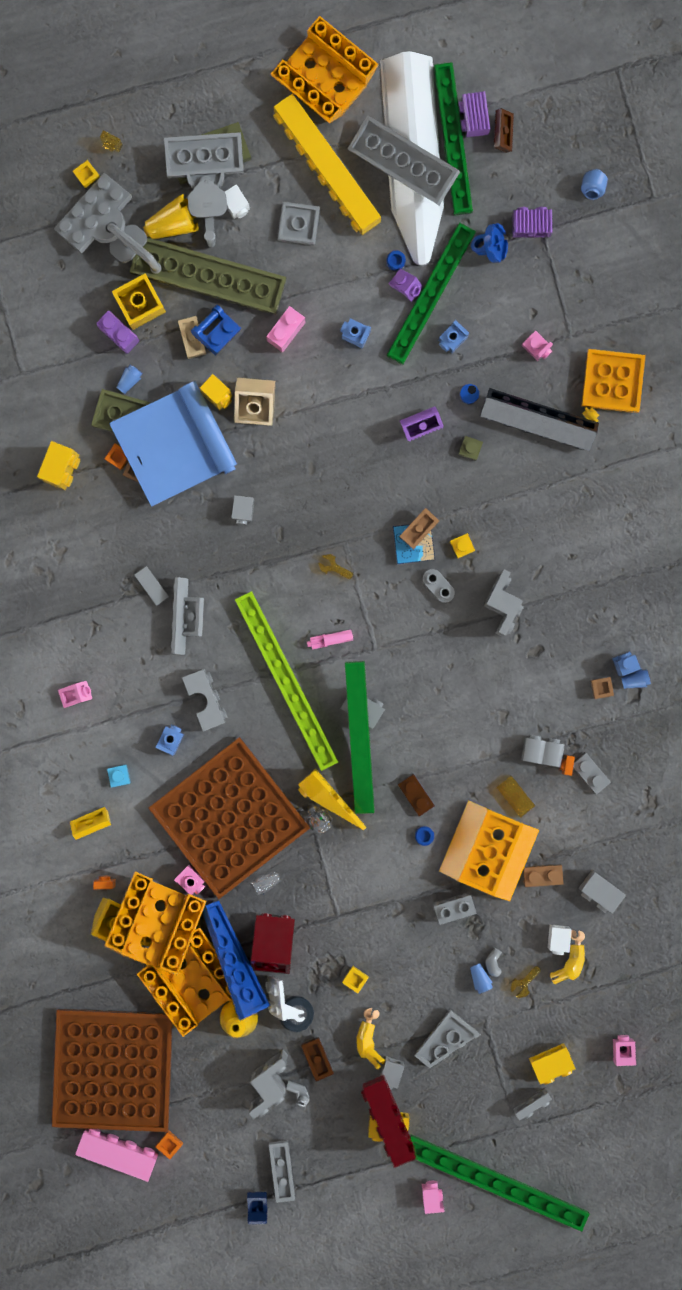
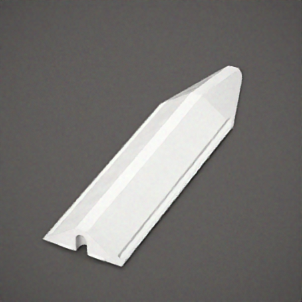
(412, 113)

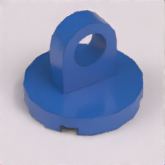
(494, 244)

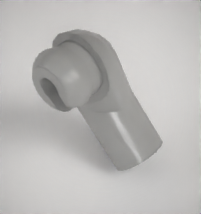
(491, 963)
(300, 1091)

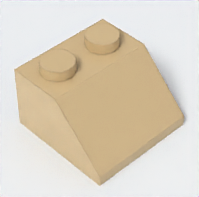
(254, 401)

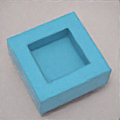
(118, 776)

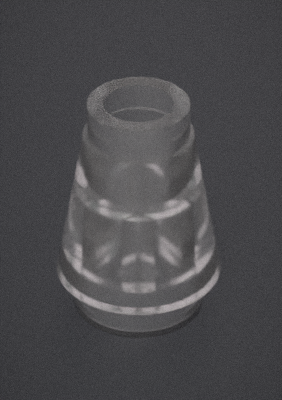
(265, 882)

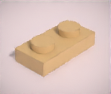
(192, 346)

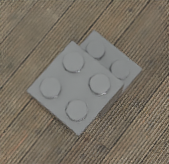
(504, 603)
(268, 1084)

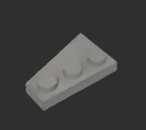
(446, 1038)

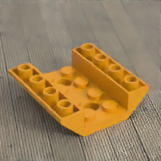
(336, 63)
(476, 846)
(167, 930)
(180, 993)

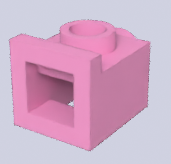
(190, 873)
(626, 1057)
(432, 1197)

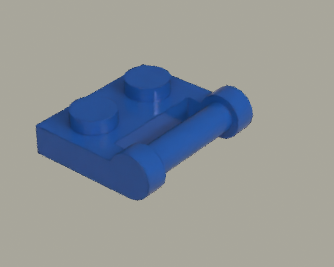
(220, 335)

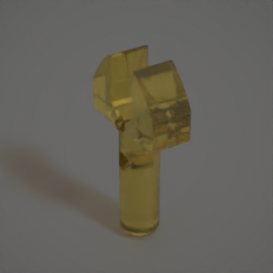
(336, 568)
(524, 982)

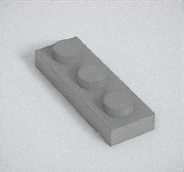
(282, 1171)

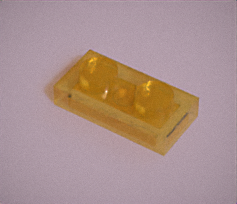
(515, 796)

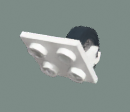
(294, 1012)

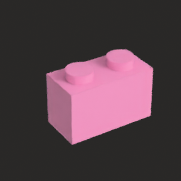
(286, 329)

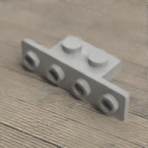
(186, 616)

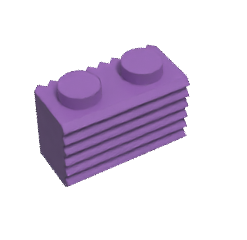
(474, 114)
(532, 222)
(117, 332)
(421, 423)

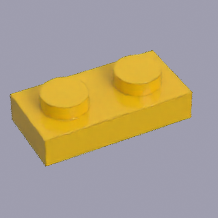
(90, 823)

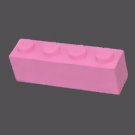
(117, 1154)

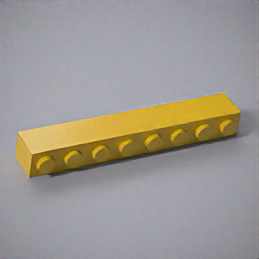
(327, 165)

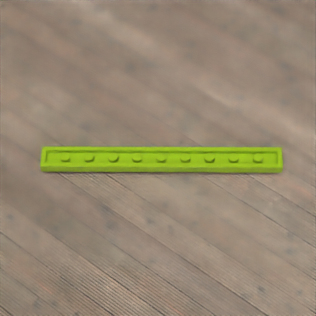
(286, 681)

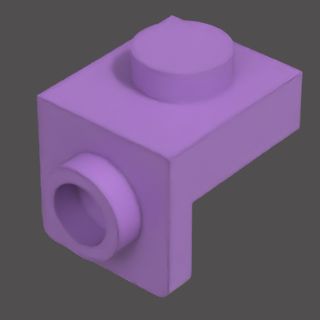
(406, 284)

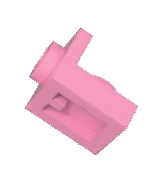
(537, 346)
(75, 694)

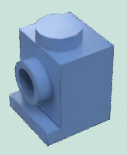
(359, 338)
(451, 345)
(626, 664)
(167, 747)

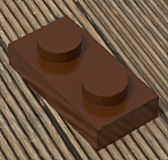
(503, 130)
(416, 795)
(317, 1059)

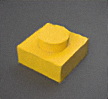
(86, 174)
(462, 546)
(355, 979)

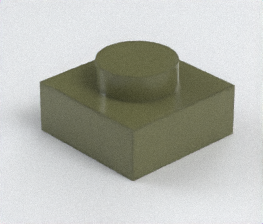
(470, 448)

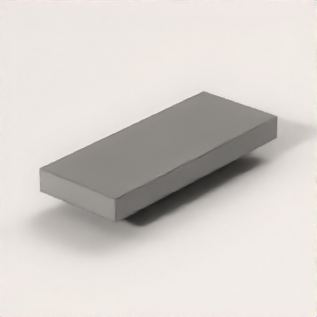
(151, 585)

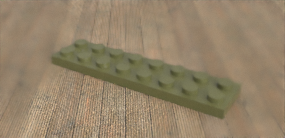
(212, 276)

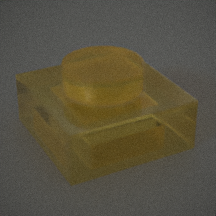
(110, 142)

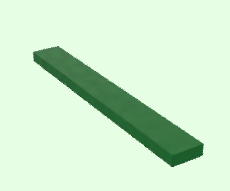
(453, 136)
(431, 293)
(359, 737)

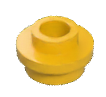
(591, 414)

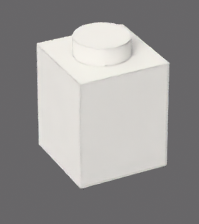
(236, 202)
(559, 939)

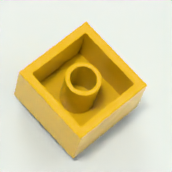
(138, 301)
(59, 465)

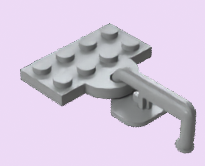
(205, 163)
(99, 213)

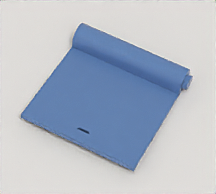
(174, 442)

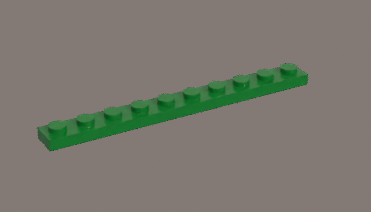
(500, 1184)

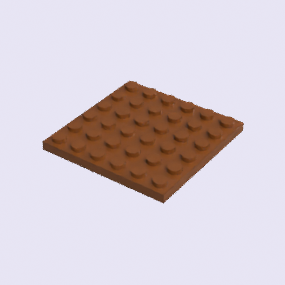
(229, 818)
(112, 1070)

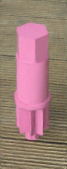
(330, 639)

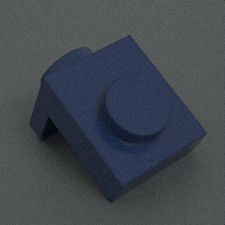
(257, 1207)

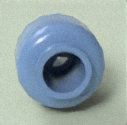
(594, 184)

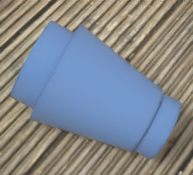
(129, 378)
(636, 680)
(480, 979)

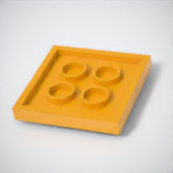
(613, 380)

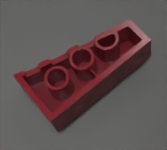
(389, 1121)

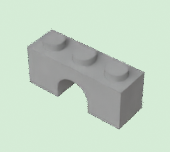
(201, 683)

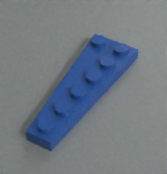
(238, 973)

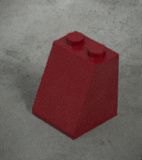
(272, 943)

